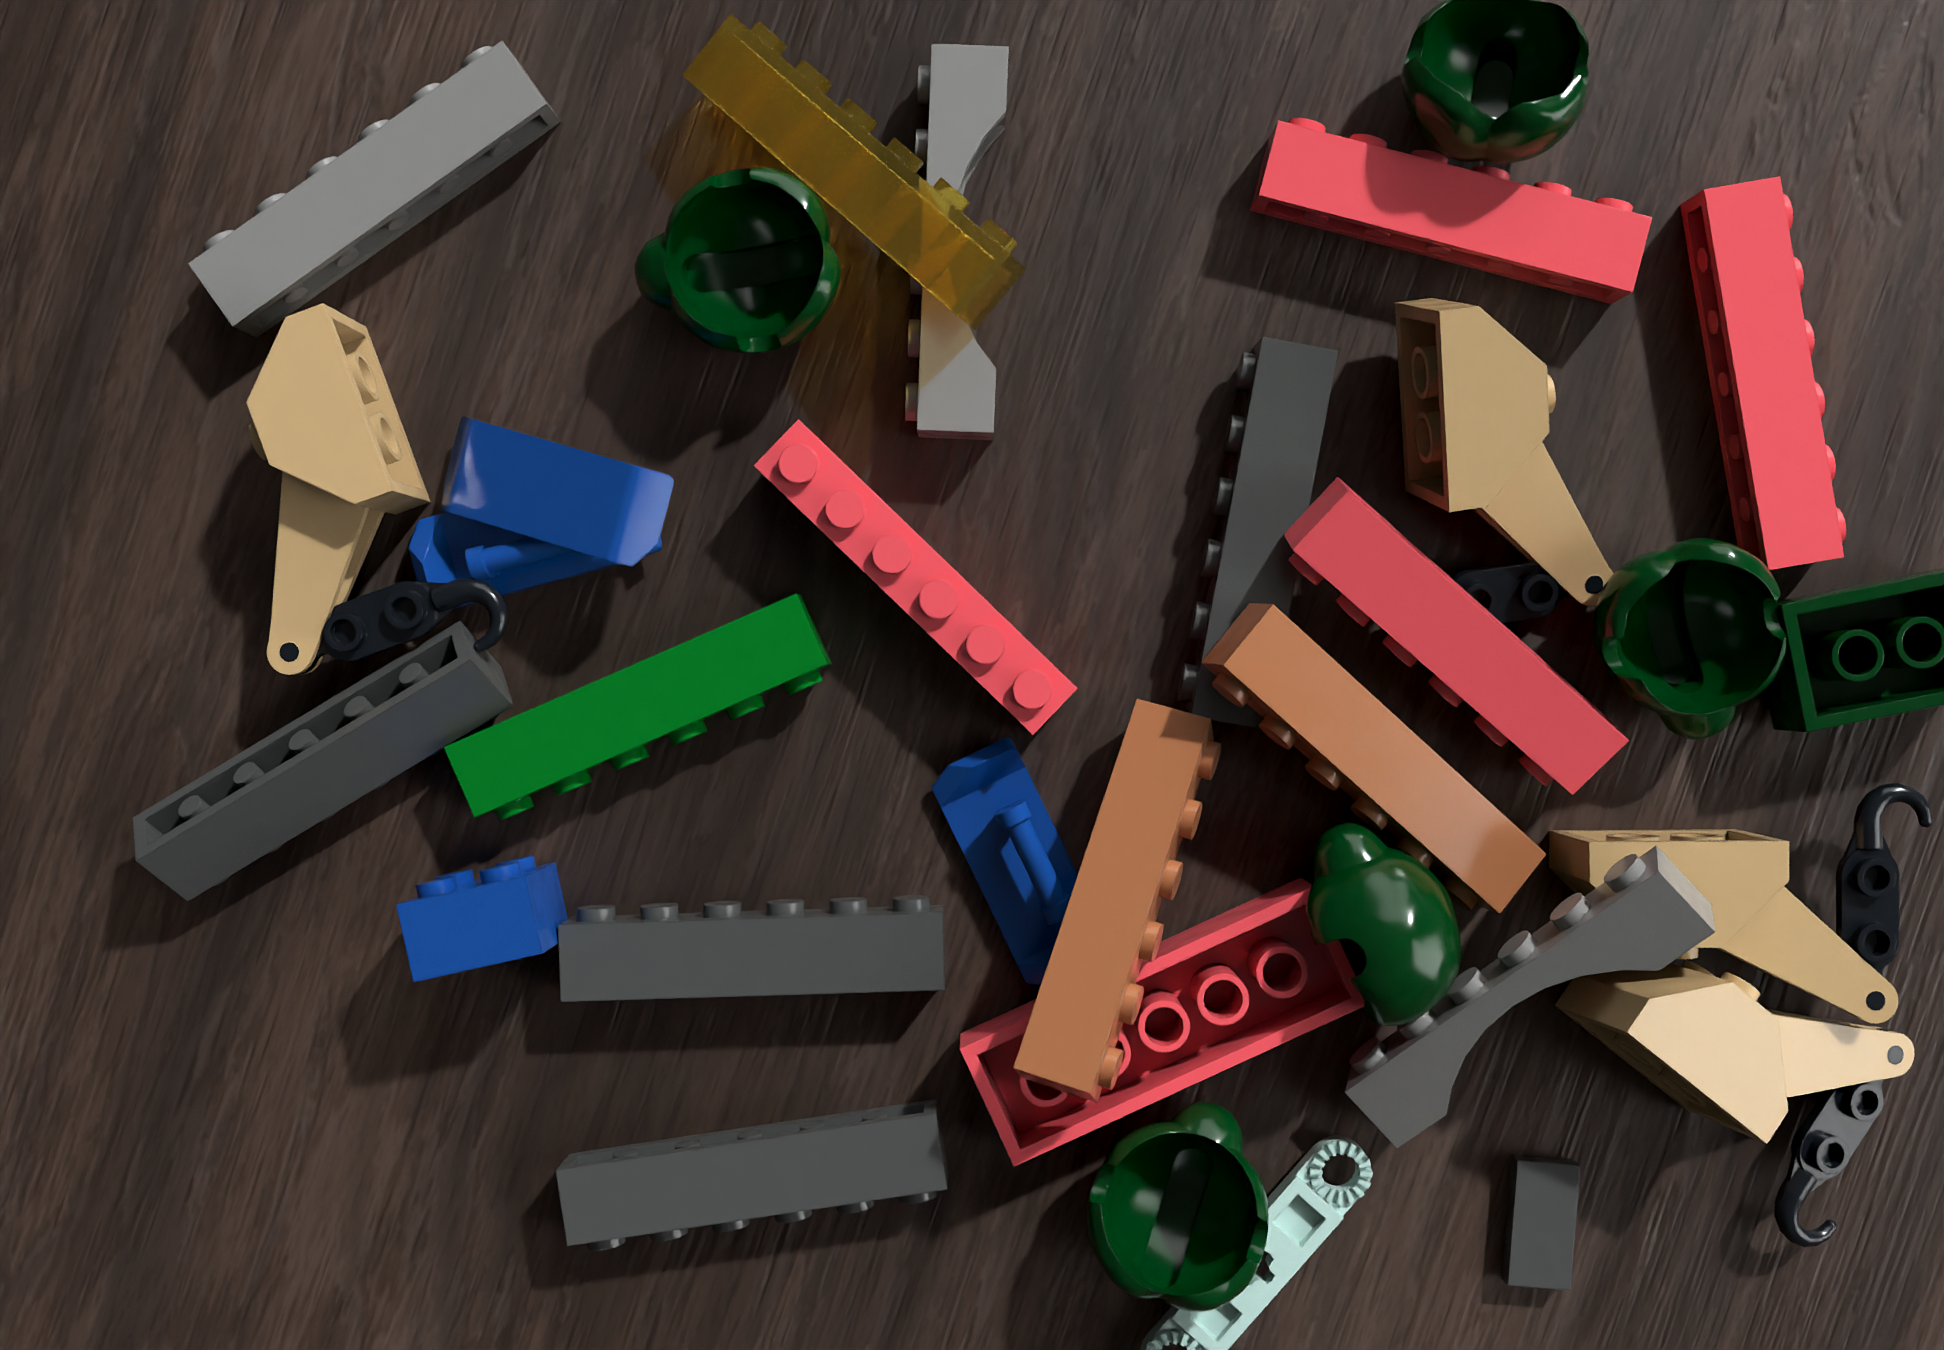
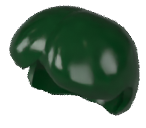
(1496, 78)
(744, 261)
(1691, 632)
(1395, 916)
(1180, 1211)

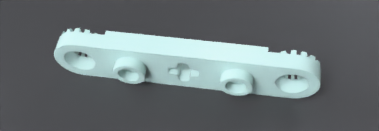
(1300, 1218)

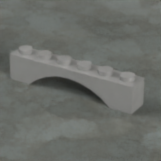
(965, 118)
(1630, 922)

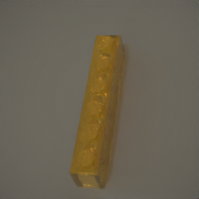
(854, 172)

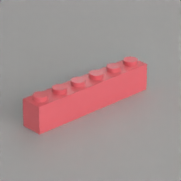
(1451, 211)
(1763, 373)
(915, 576)
(1453, 637)

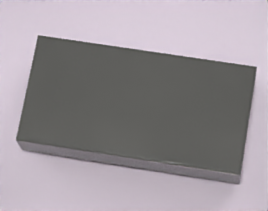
(1541, 1222)

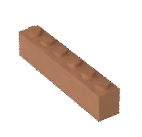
(1372, 757)
(1116, 902)

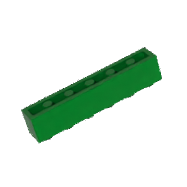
(638, 706)

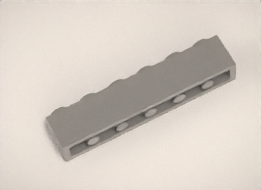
(374, 190)

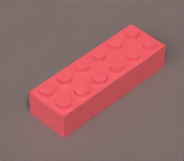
(1204, 1007)

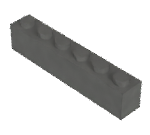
(1266, 492)
(320, 763)
(752, 951)
(753, 1174)

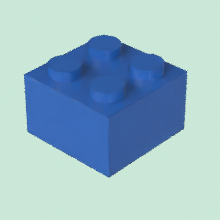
(484, 921)

